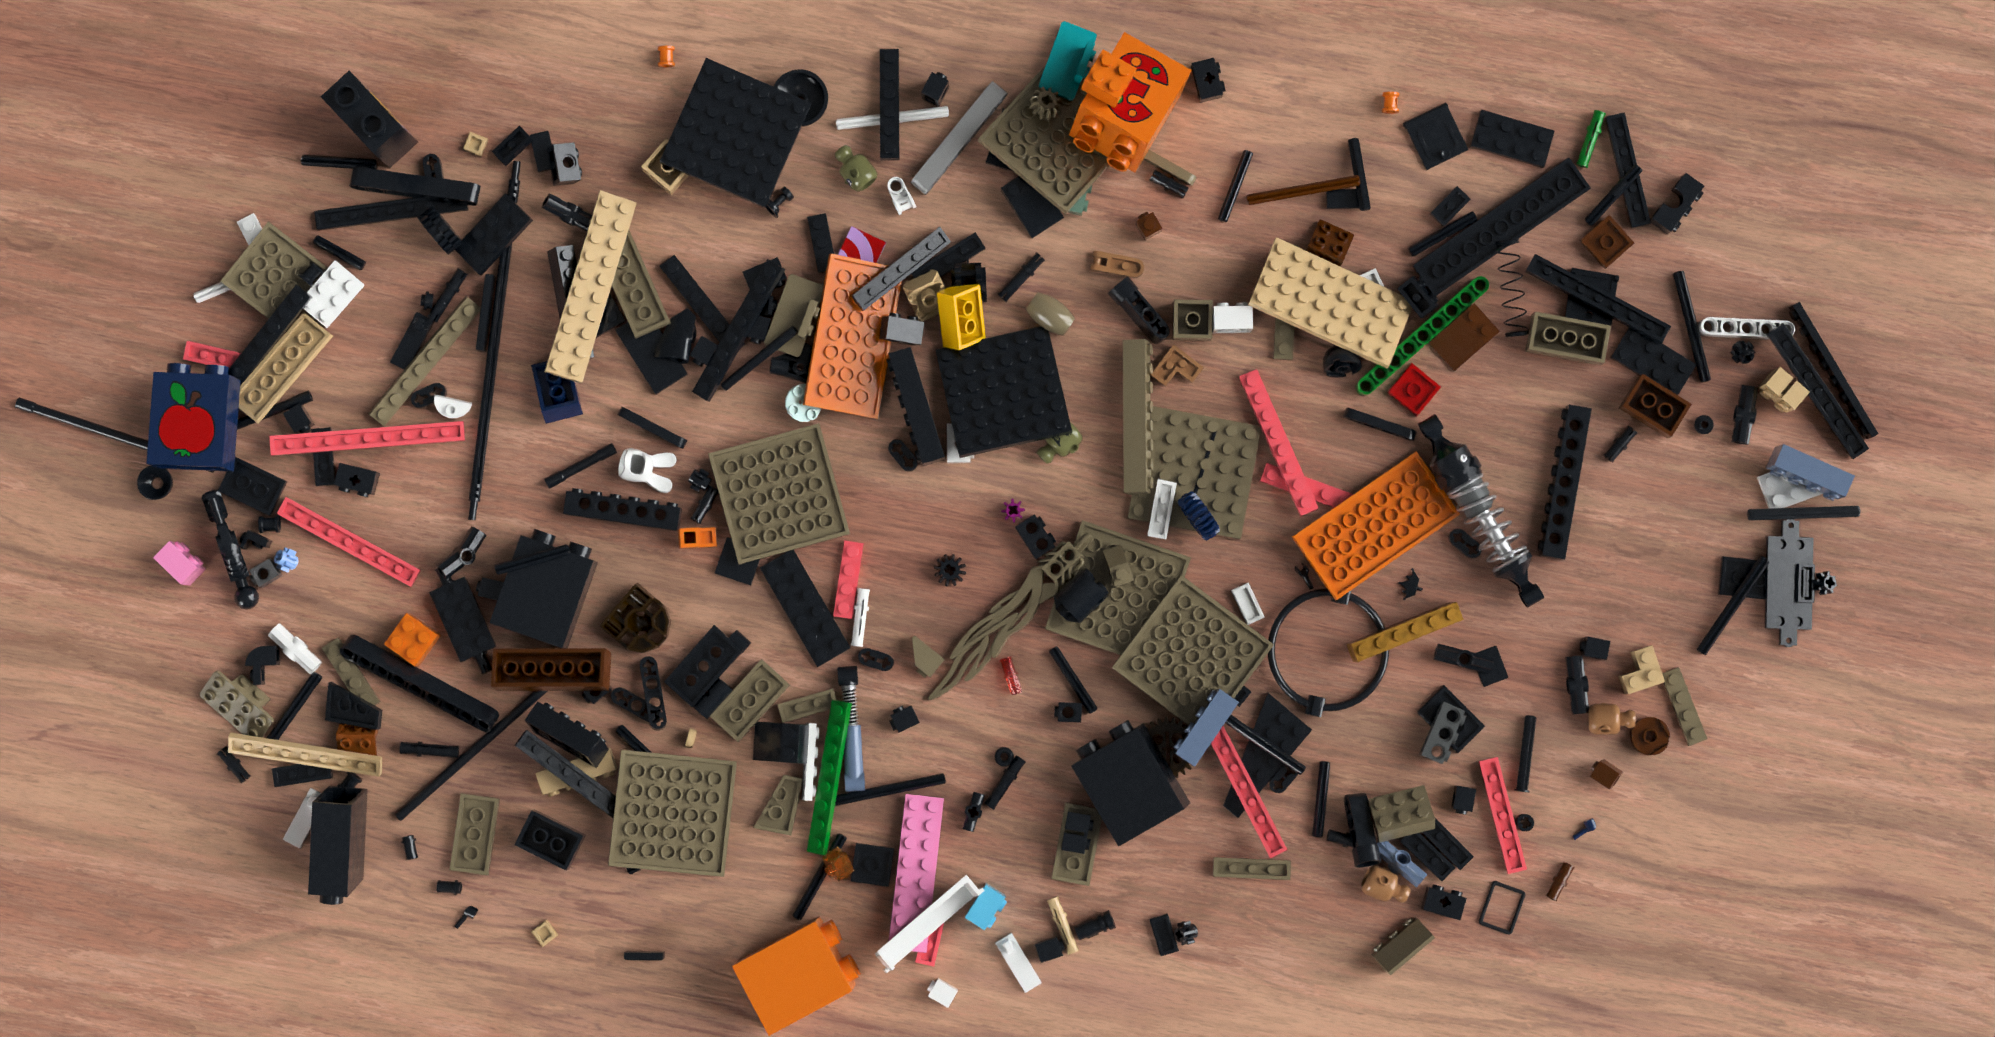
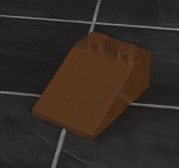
(1464, 337)

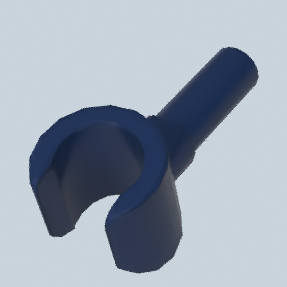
(1590, 826)

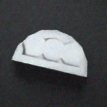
(451, 407)

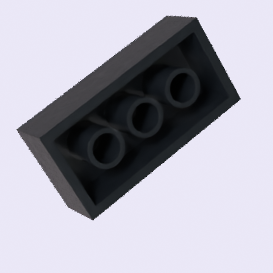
(567, 734)

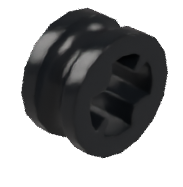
(1529, 819)

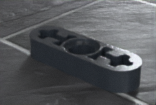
(638, 713)

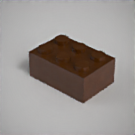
(1655, 406)

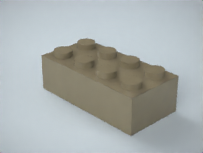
(1568, 338)

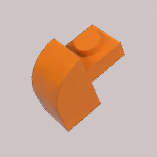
(697, 537)

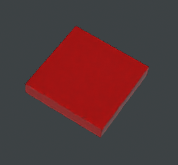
(1414, 389)

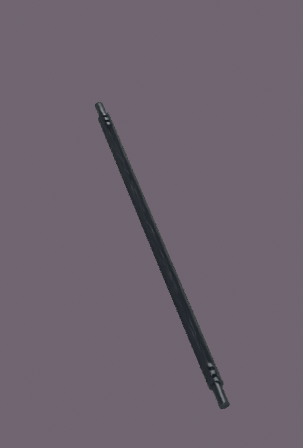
(491, 362)

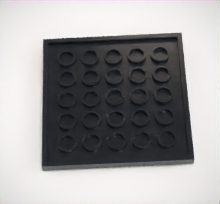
(735, 132)
(1004, 392)

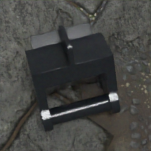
(970, 274)

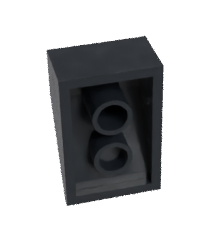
(1030, 206)
(781, 742)

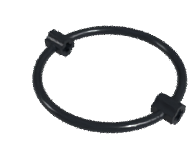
(1314, 704)

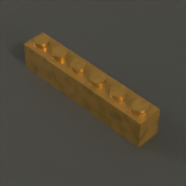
(1404, 631)

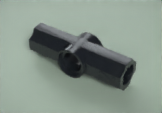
(1744, 414)
(1475, 661)
(1577, 684)

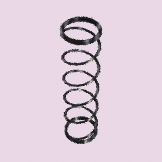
(1517, 333)

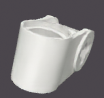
(901, 196)

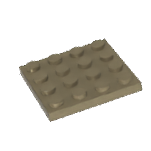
(269, 270)

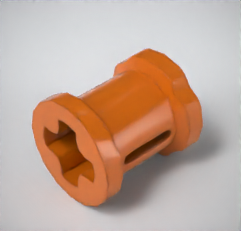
(666, 56)
(1390, 102)

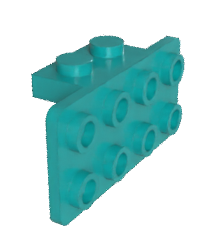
(1068, 60)

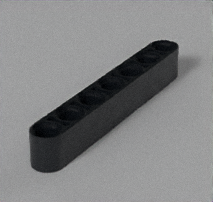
(415, 186)

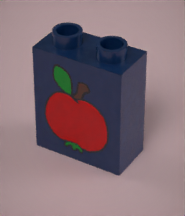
(193, 419)

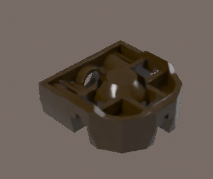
(634, 624)

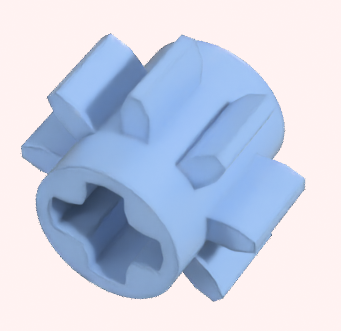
(286, 559)

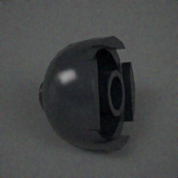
(1340, 361)

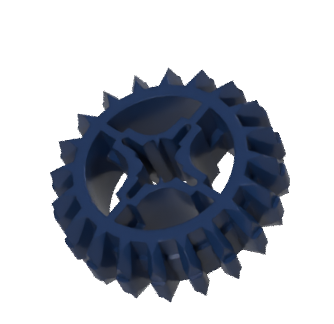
(1198, 515)

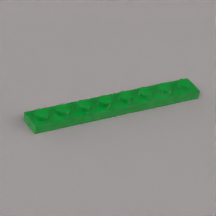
(829, 777)

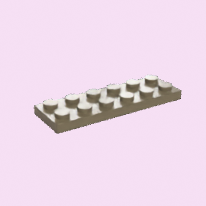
(637, 292)

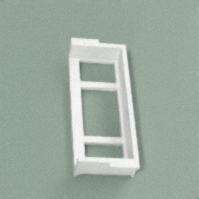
(927, 922)

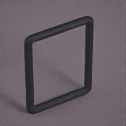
(1487, 902)

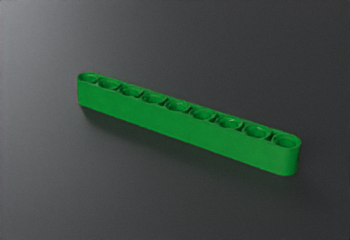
(1430, 331)

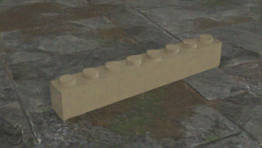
(1136, 416)

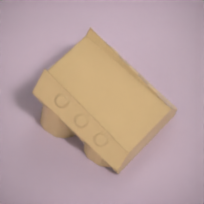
(923, 294)

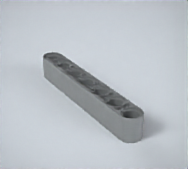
(959, 138)

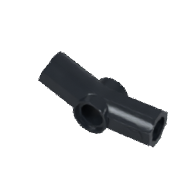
(567, 212)
(454, 561)

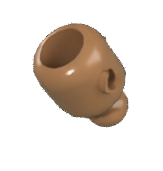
(1607, 719)
(1384, 885)

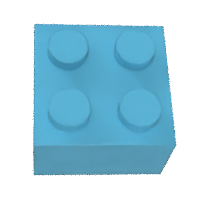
(985, 907)

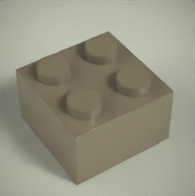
(1192, 320)

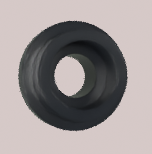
(426, 300)
(1697, 424)
(999, 761)

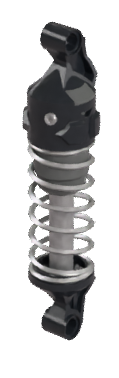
(1461, 479)

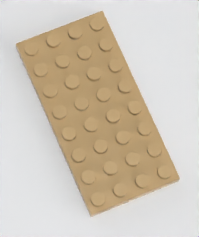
(1331, 302)

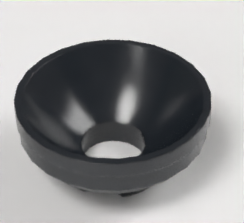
(145, 483)

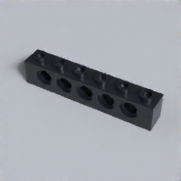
(573, 508)

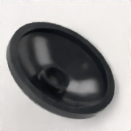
(809, 87)

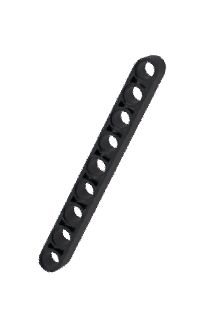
(419, 683)

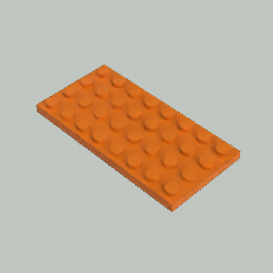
(847, 354)
(1375, 525)

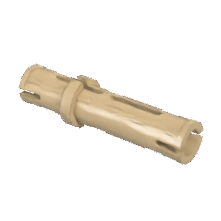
(1059, 917)

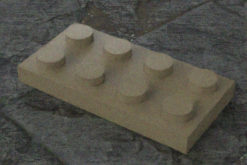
(750, 700)
(474, 834)
(1074, 866)

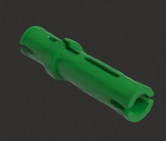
(1598, 118)

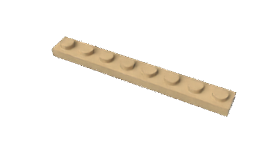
(305, 754)

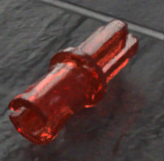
(1011, 675)

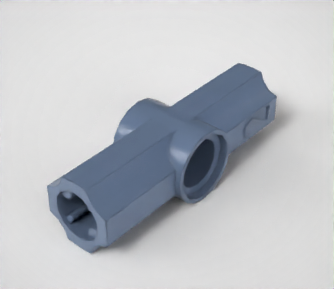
(1400, 863)

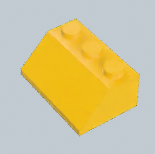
(961, 316)

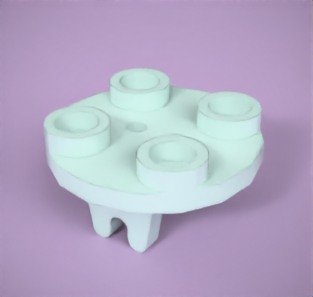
(795, 409)

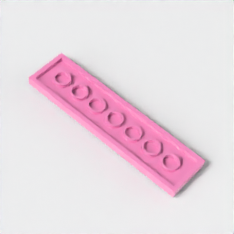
(916, 862)

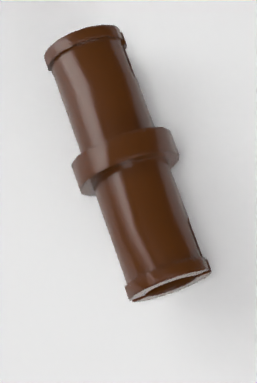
(1560, 881)

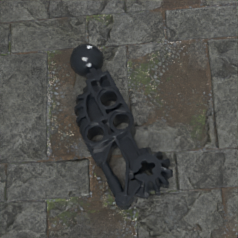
(246, 596)

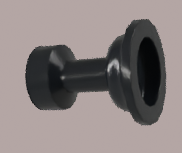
(773, 206)

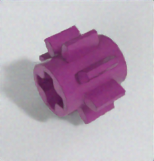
(1012, 504)

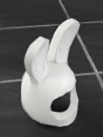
(638, 467)

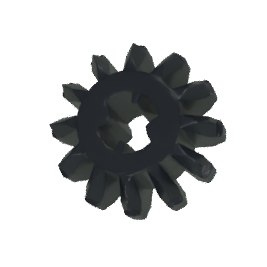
(946, 575)

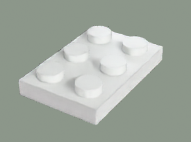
(332, 293)
(1781, 493)

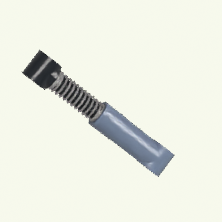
(853, 746)

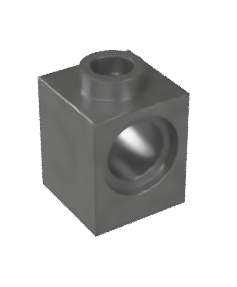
(273, 573)

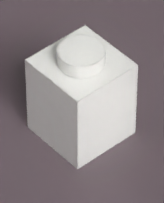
(942, 992)

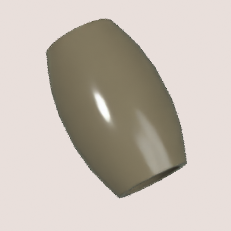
(1050, 314)

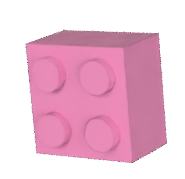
(180, 563)

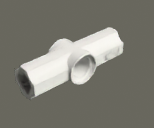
(295, 648)

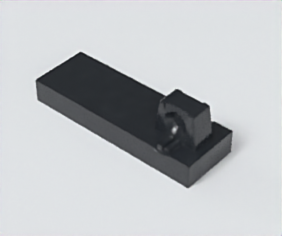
(412, 340)

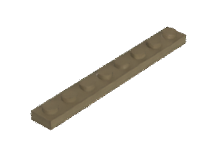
(425, 361)

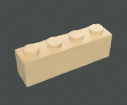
(551, 784)

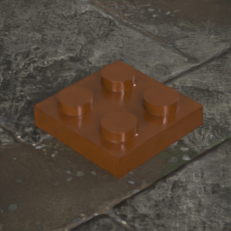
(1607, 241)

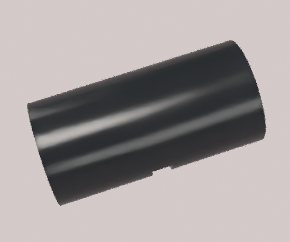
(716, 695)

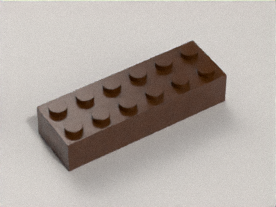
(551, 669)

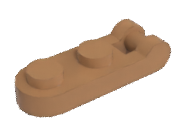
(1117, 264)

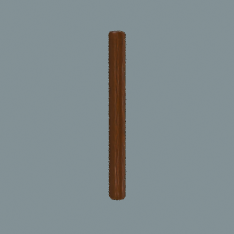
(1302, 190)

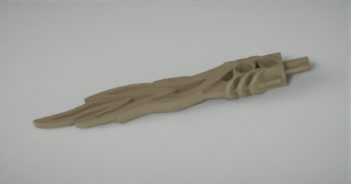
(998, 618)

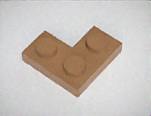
(1174, 362)

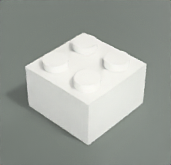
(1232, 318)

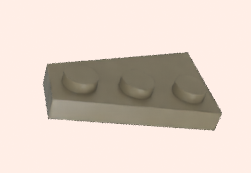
(782, 807)

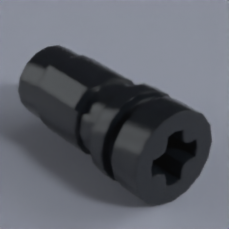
(1093, 926)

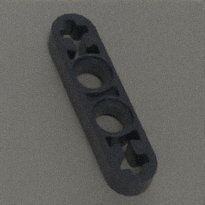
(1380, 424)
(652, 427)
(653, 693)

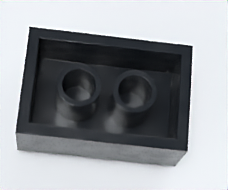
(550, 839)

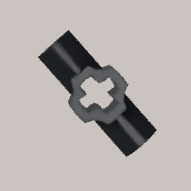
(976, 801)

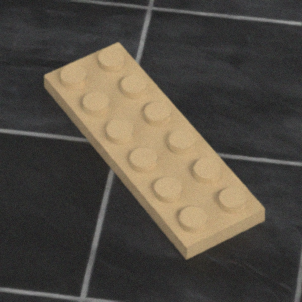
(282, 367)

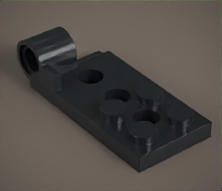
(731, 649)

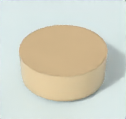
(690, 738)

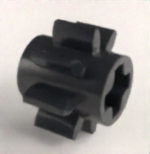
(1743, 352)
(699, 480)
(1824, 583)
(1185, 932)

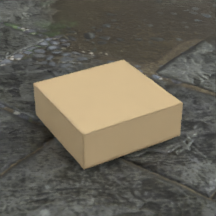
(475, 144)
(544, 933)

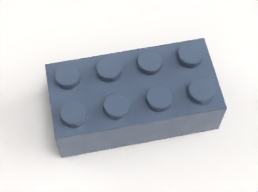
(1809, 472)
(1206, 727)

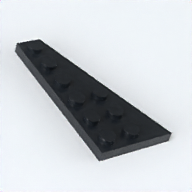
(1281, 729)

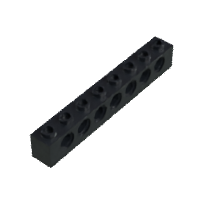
(1572, 474)

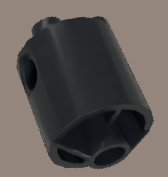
(1079, 597)

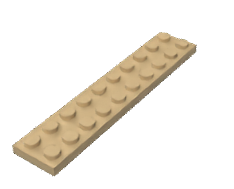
(590, 287)

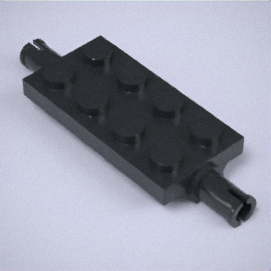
(463, 621)

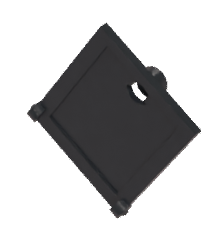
(1434, 133)
(1576, 309)

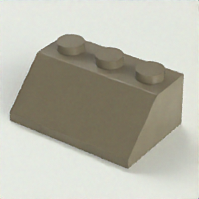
(1402, 945)

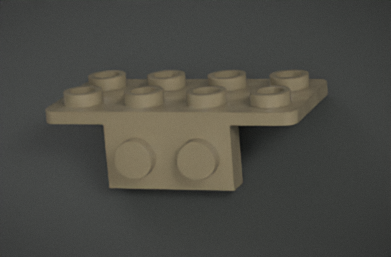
(796, 308)
(238, 703)

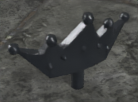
(1411, 585)

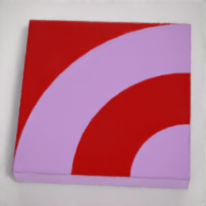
(862, 246)

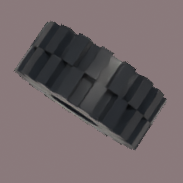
(440, 230)

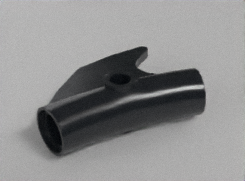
(787, 365)

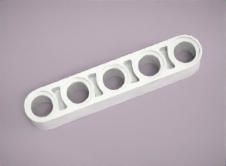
(1736, 327)

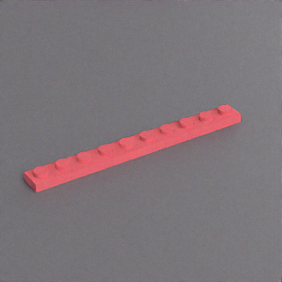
(367, 438)

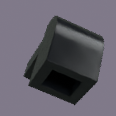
(259, 658)

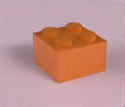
(1108, 78)
(412, 639)

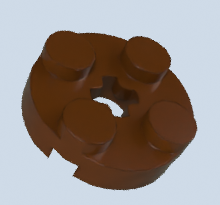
(1660, 738)

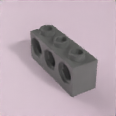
(1433, 738)

